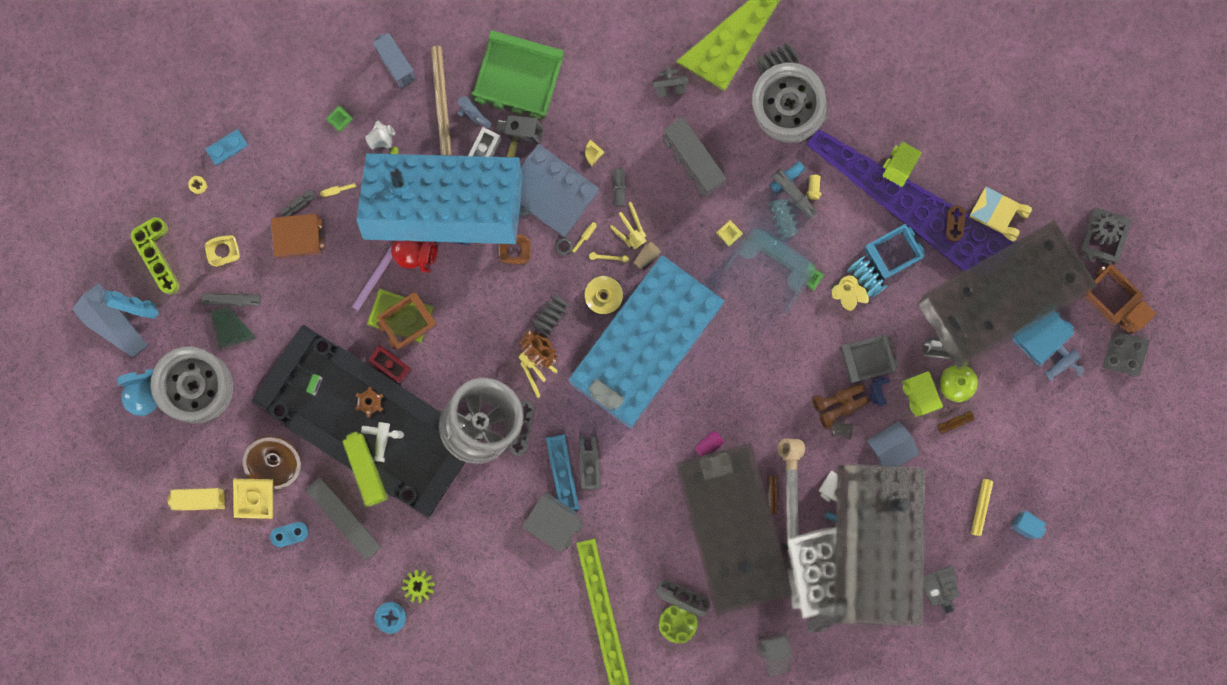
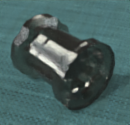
(842, 429)

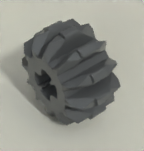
(1105, 235)

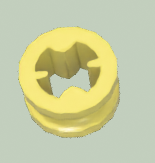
(201, 180)

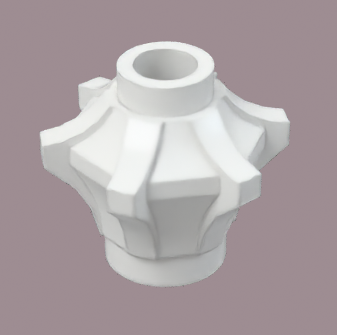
(380, 136)

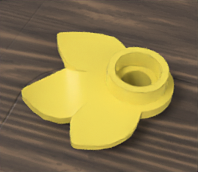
(850, 295)

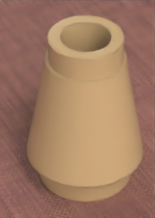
(647, 255)

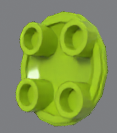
(677, 624)

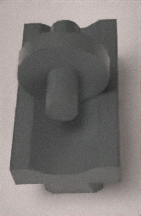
(661, 84)

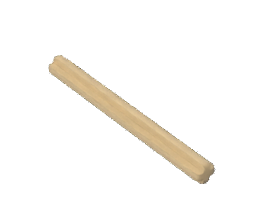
(441, 102)

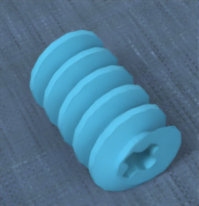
(866, 277)

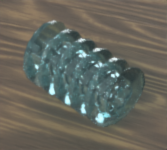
(785, 218)

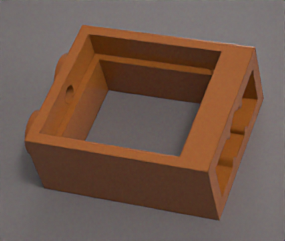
(1135, 294)
(382, 324)

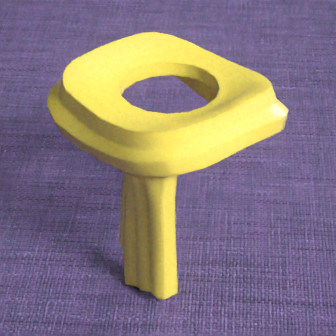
(215, 260)

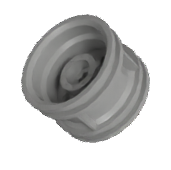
(768, 87)
(177, 363)

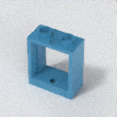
(877, 261)

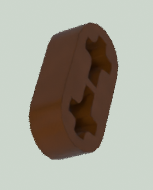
(959, 224)

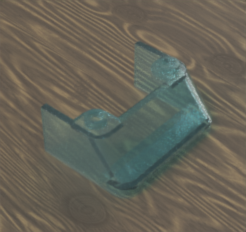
(763, 241)

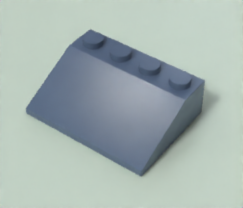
(555, 191)

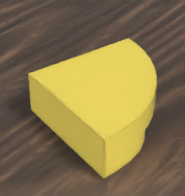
(593, 152)

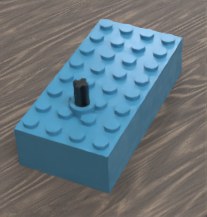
(440, 198)

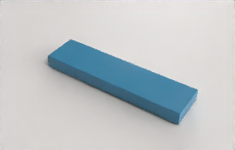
(562, 471)

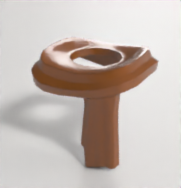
(525, 256)

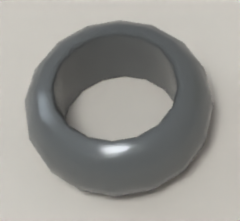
(564, 240)

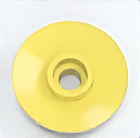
(603, 285)

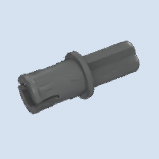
(619, 187)

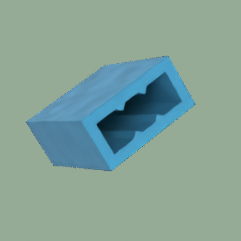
(1045, 338)

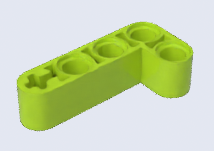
(158, 259)

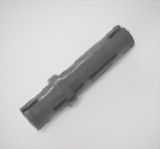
(794, 193)
(231, 299)

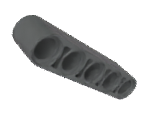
(343, 518)

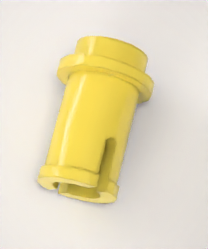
(814, 187)

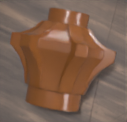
(373, 407)

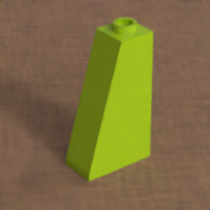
(364, 469)

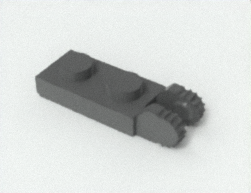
(589, 465)

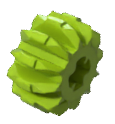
(411, 585)

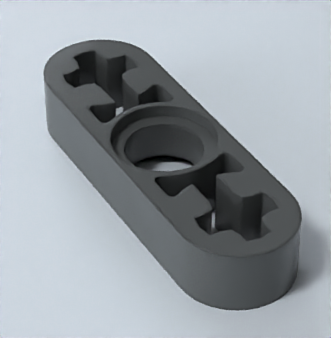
(524, 443)
(692, 608)

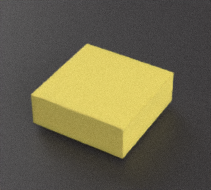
(729, 233)

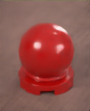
(414, 254)

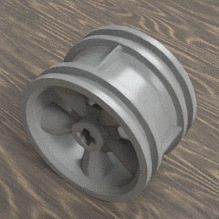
(506, 410)

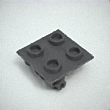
(1126, 353)

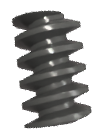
(782, 55)
(550, 315)

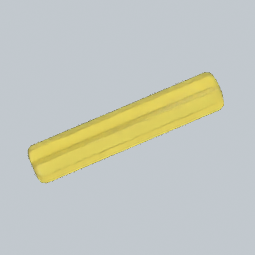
(981, 508)

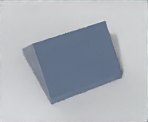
(893, 445)

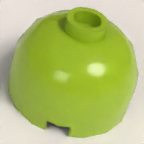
(958, 384)

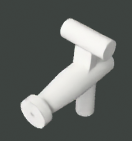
(381, 439)

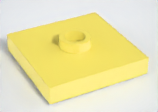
(253, 498)

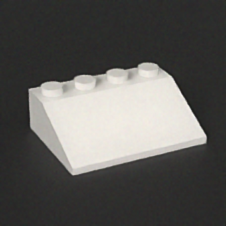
(814, 569)

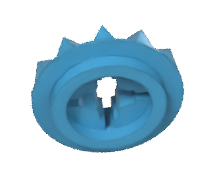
(384, 610)

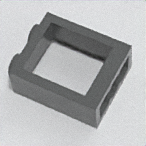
(1089, 253)

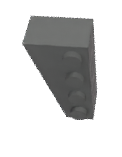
(776, 654)

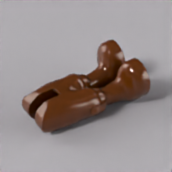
(841, 397)

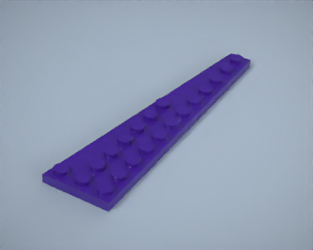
(912, 205)

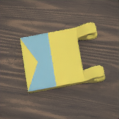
(997, 211)

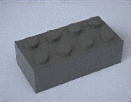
(694, 157)

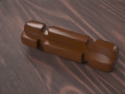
(956, 422)
(772, 494)

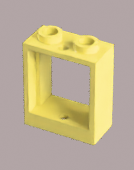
(197, 499)

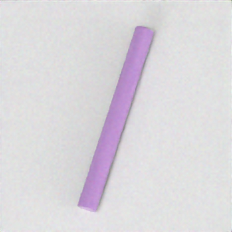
(373, 280)

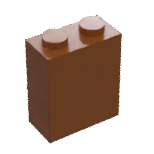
(297, 235)

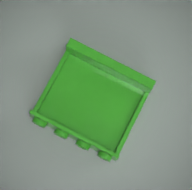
(518, 75)

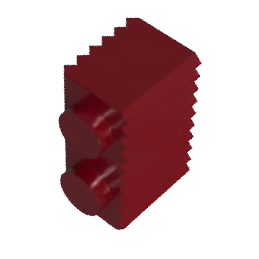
(390, 365)

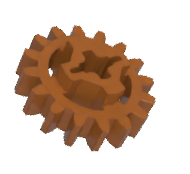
(538, 349)

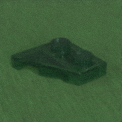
(230, 328)

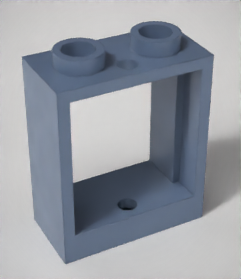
(394, 60)

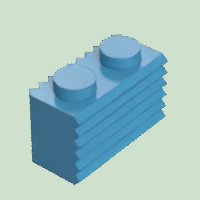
(1028, 525)

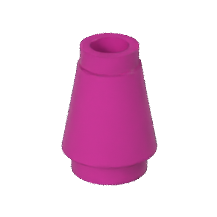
(710, 443)

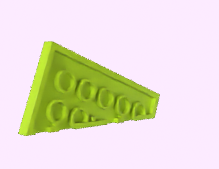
(725, 48)

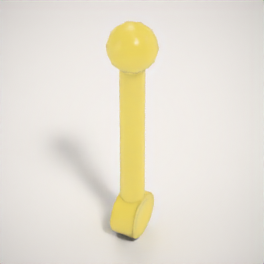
(593, 256)

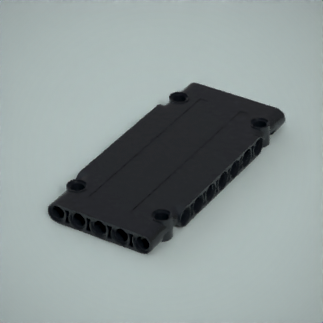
(325, 419)

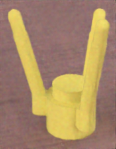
(636, 238)
(526, 363)

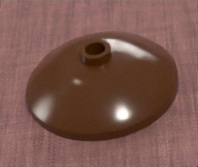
(260, 464)

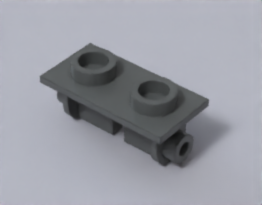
(933, 348)

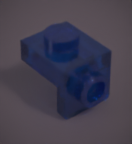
(877, 395)

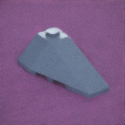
(108, 321)

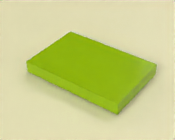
(403, 322)

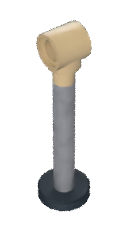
(791, 451)

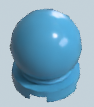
(137, 393)

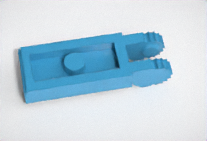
(131, 305)

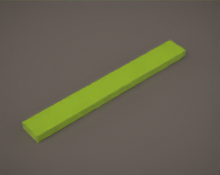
(602, 612)

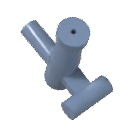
(467, 107)
(1068, 360)

